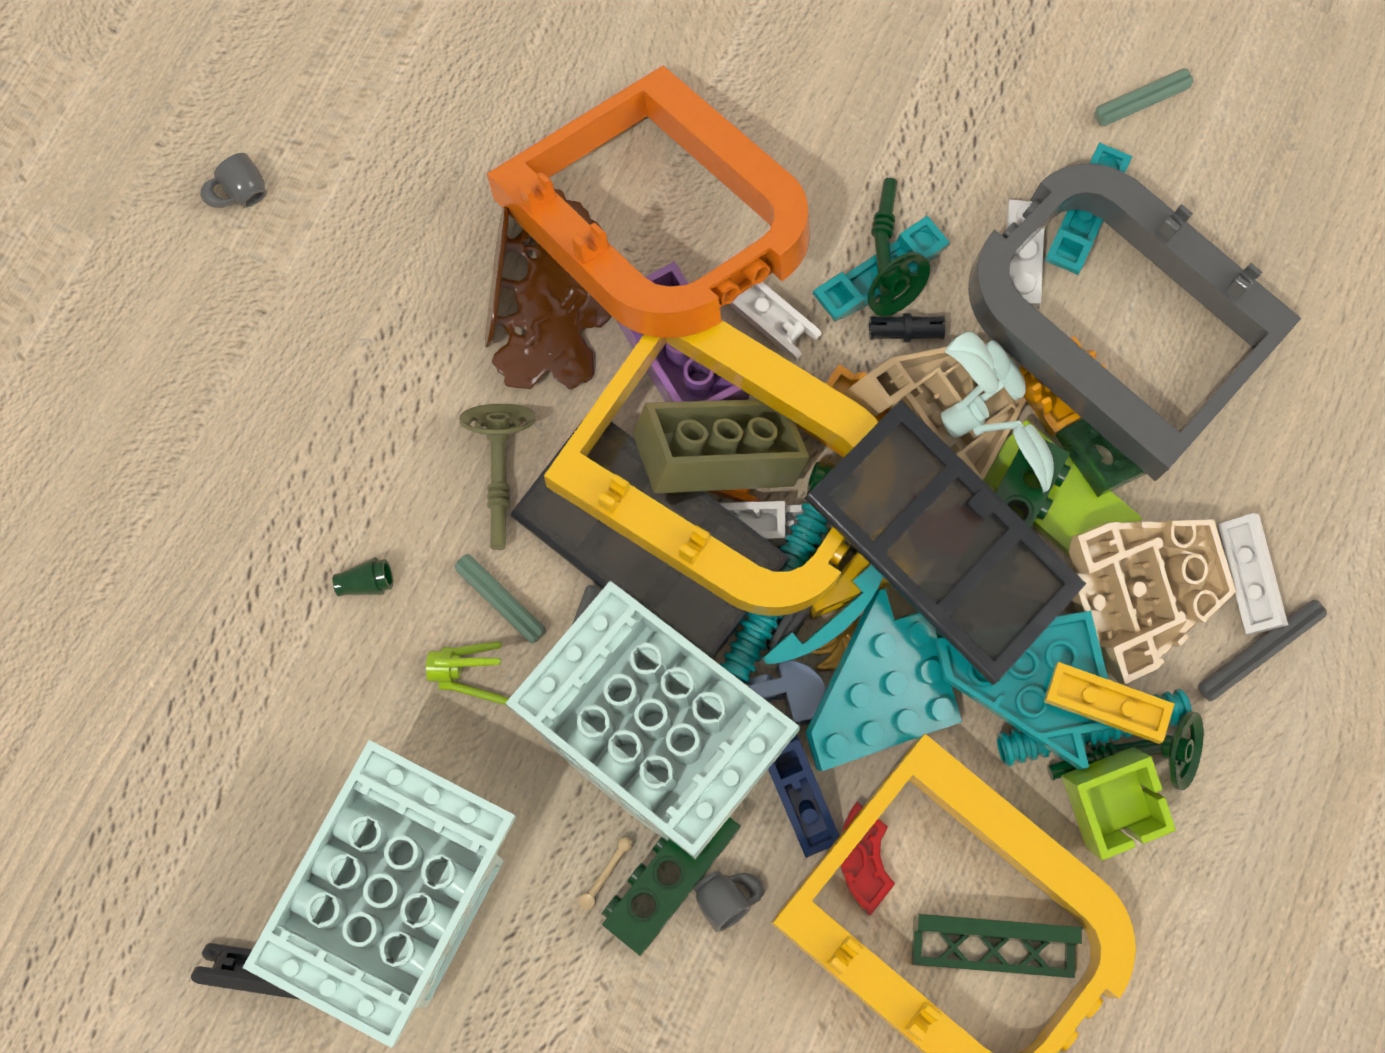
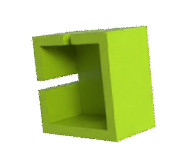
(1111, 798)

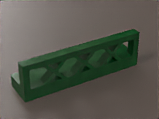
(995, 929)

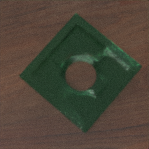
(1100, 476)

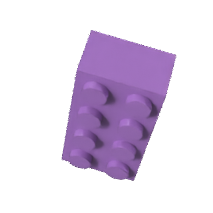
(675, 373)

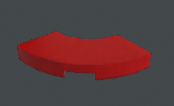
(864, 868)

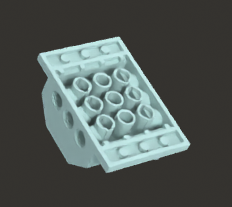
(652, 720)
(383, 895)

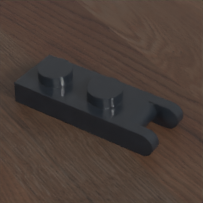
(230, 974)

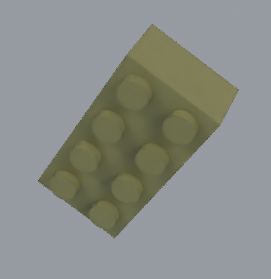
(718, 446)

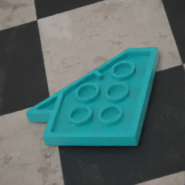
(882, 689)
(1022, 689)

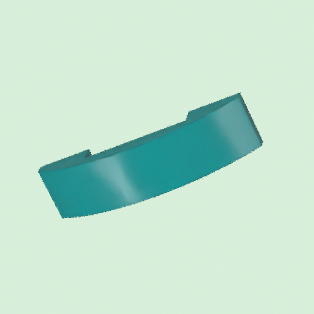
(1081, 227)
(849, 291)
(792, 647)

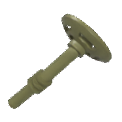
(498, 423)

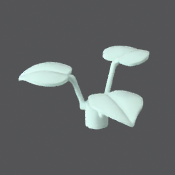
(985, 365)

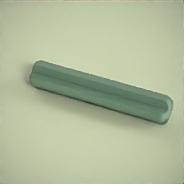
(1143, 97)
(500, 598)

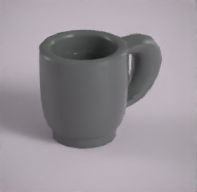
(238, 179)
(723, 901)

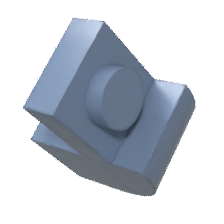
(795, 684)

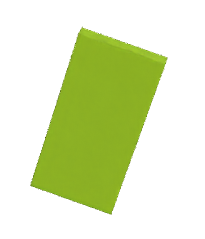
(1074, 503)

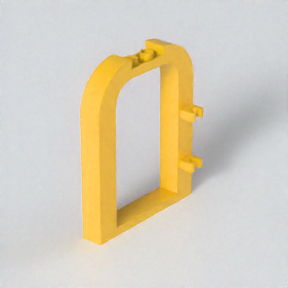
(670, 536)
(1018, 843)

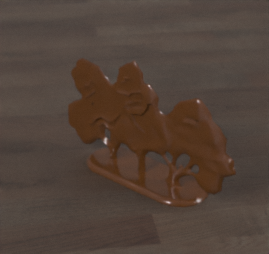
(550, 310)

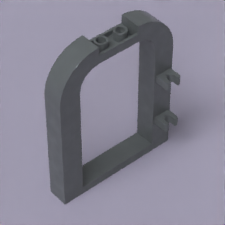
(1175, 249)

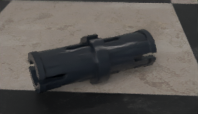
(907, 327)

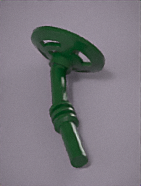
(893, 275)
(1177, 748)

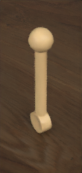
(587, 901)

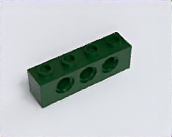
(1031, 501)
(641, 932)

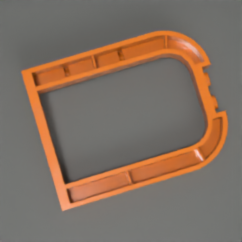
(598, 267)

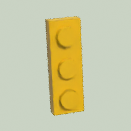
(1109, 703)

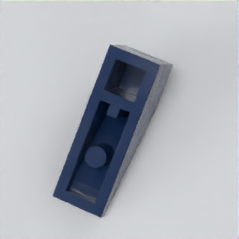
(803, 799)

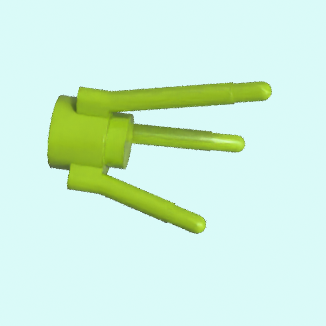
(447, 665)

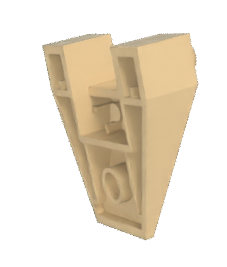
(929, 385)

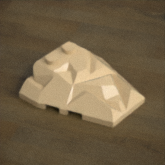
(1148, 587)

